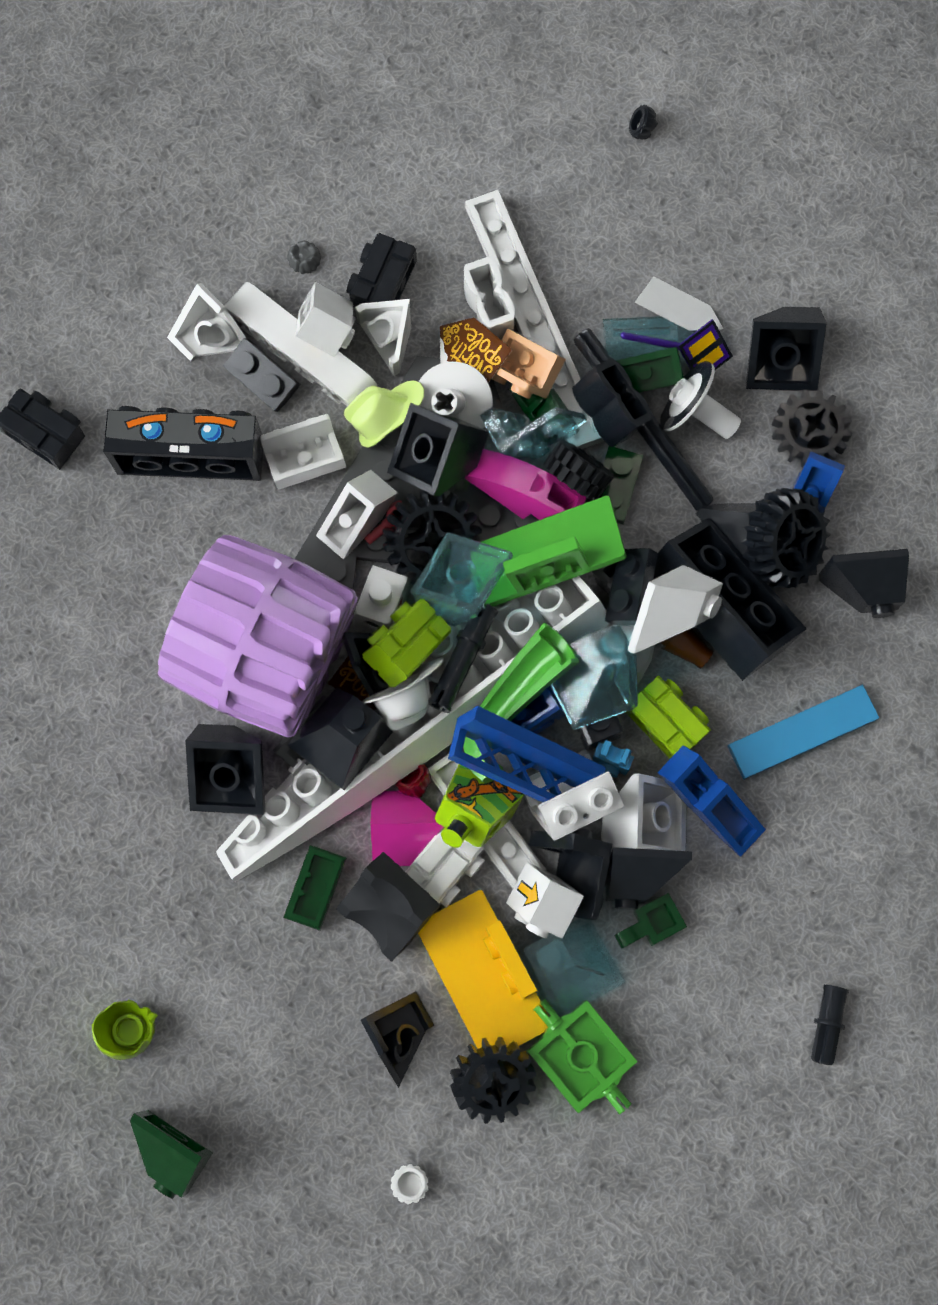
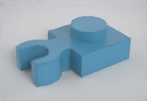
(613, 758)

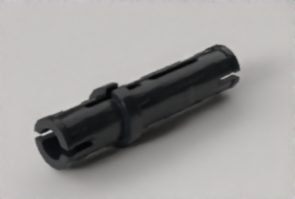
(469, 643)

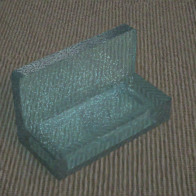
(647, 326)

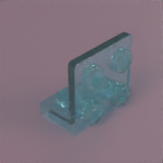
(520, 437)

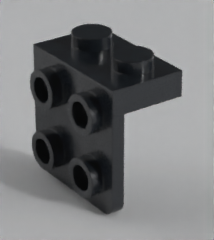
(581, 864)

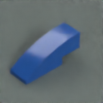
(711, 800)

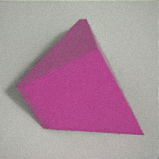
(401, 826)

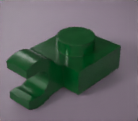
(655, 921)

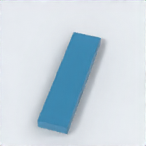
(803, 732)

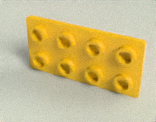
(483, 972)

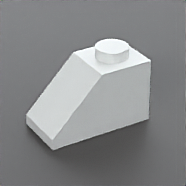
(356, 512)

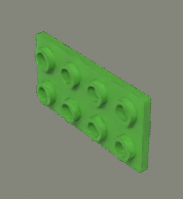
(557, 549)

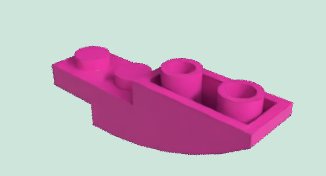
(522, 486)

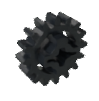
(798, 418)
(475, 1078)

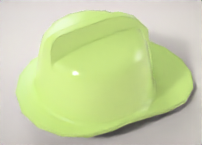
(381, 410)

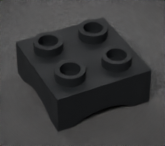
(388, 905)

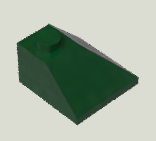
(168, 1154)

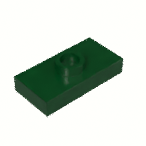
(315, 888)

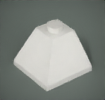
(674, 605)
(650, 817)

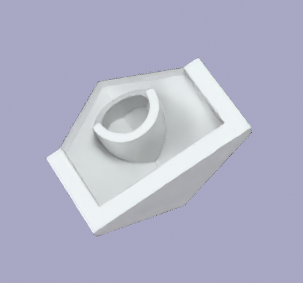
(205, 326)
(387, 328)

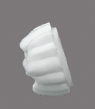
(409, 1184)

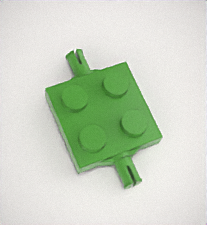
(582, 1056)

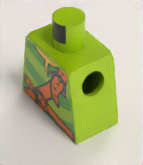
(474, 808)

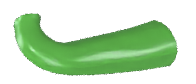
(532, 671)

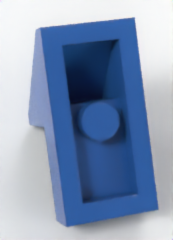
(819, 477)

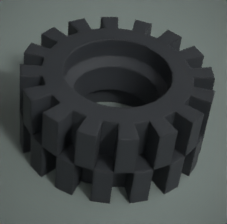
(578, 470)

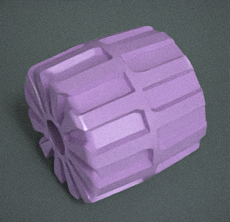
(256, 634)

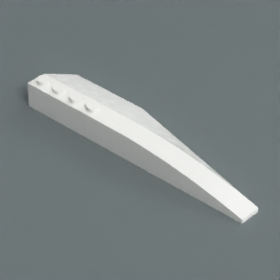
(312, 802)

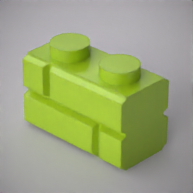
(406, 642)
(668, 718)

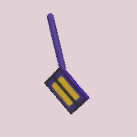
(701, 346)

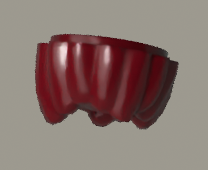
(415, 782)

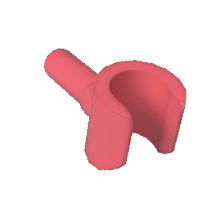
(377, 532)

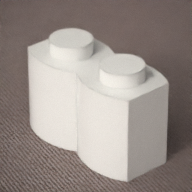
(486, 296)

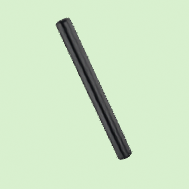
(653, 434)

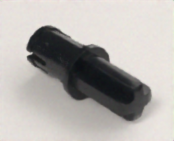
(829, 1024)

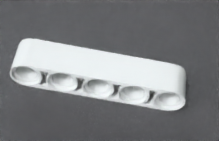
(277, 327)

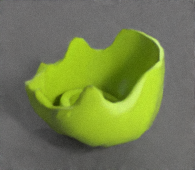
(124, 1030)

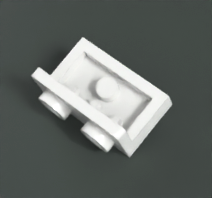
(302, 451)

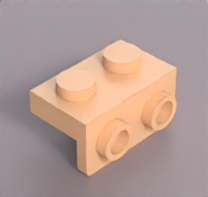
(528, 366)

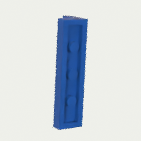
(520, 747)

